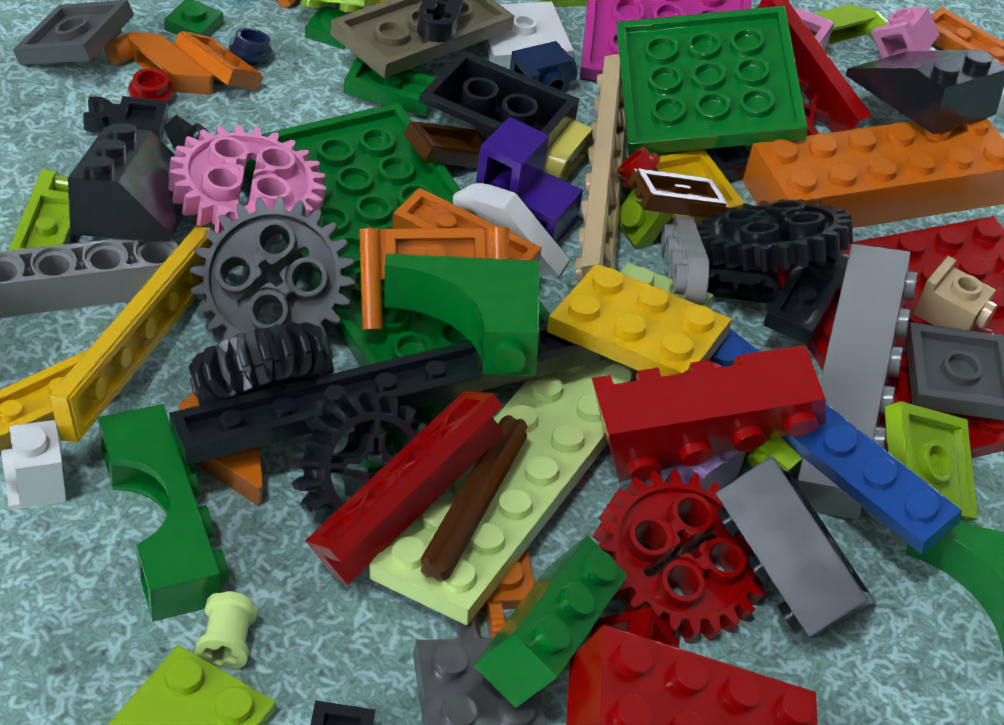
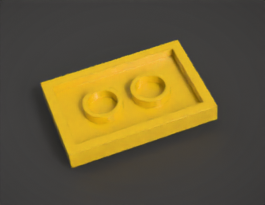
(637, 323)

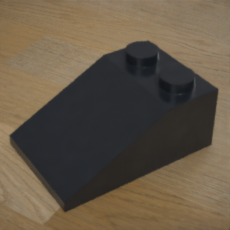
(935, 86)

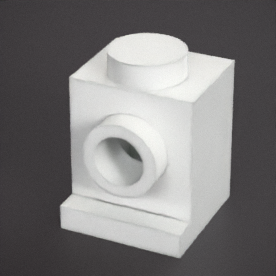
(33, 466)

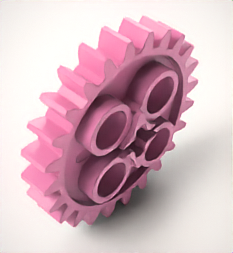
(211, 172)

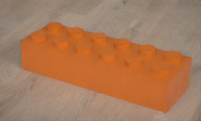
(884, 171)

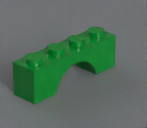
(177, 560)

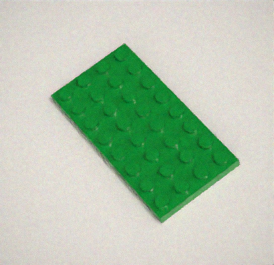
(367, 178)

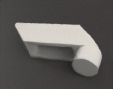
(508, 210)

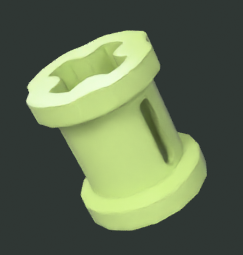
(227, 630)

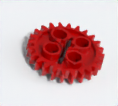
(653, 514)

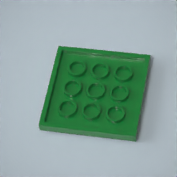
(709, 80)

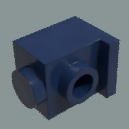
(545, 64)

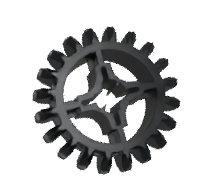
(260, 361)
(365, 442)

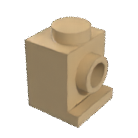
(956, 299)

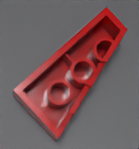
(708, 410)

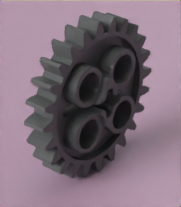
(244, 245)

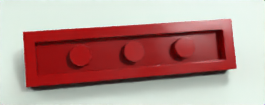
(828, 92)
(407, 485)

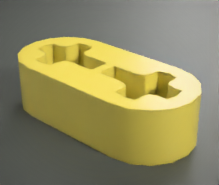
(569, 150)

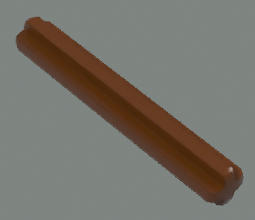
(472, 501)

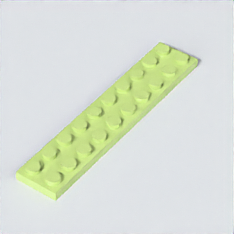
(559, 448)

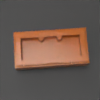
(219, 60)

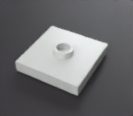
(533, 25)

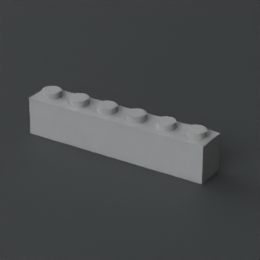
(862, 358)

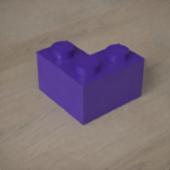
(515, 162)

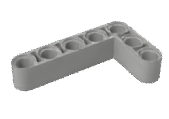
(77, 274)

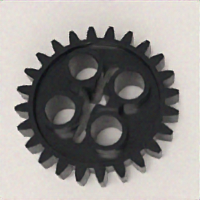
(776, 234)

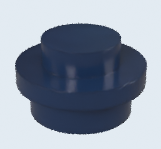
(251, 45)

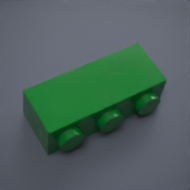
(551, 622)

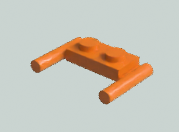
(422, 241)

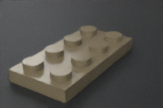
(389, 40)

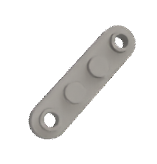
(686, 259)

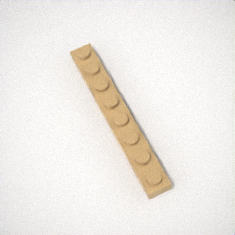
(604, 183)

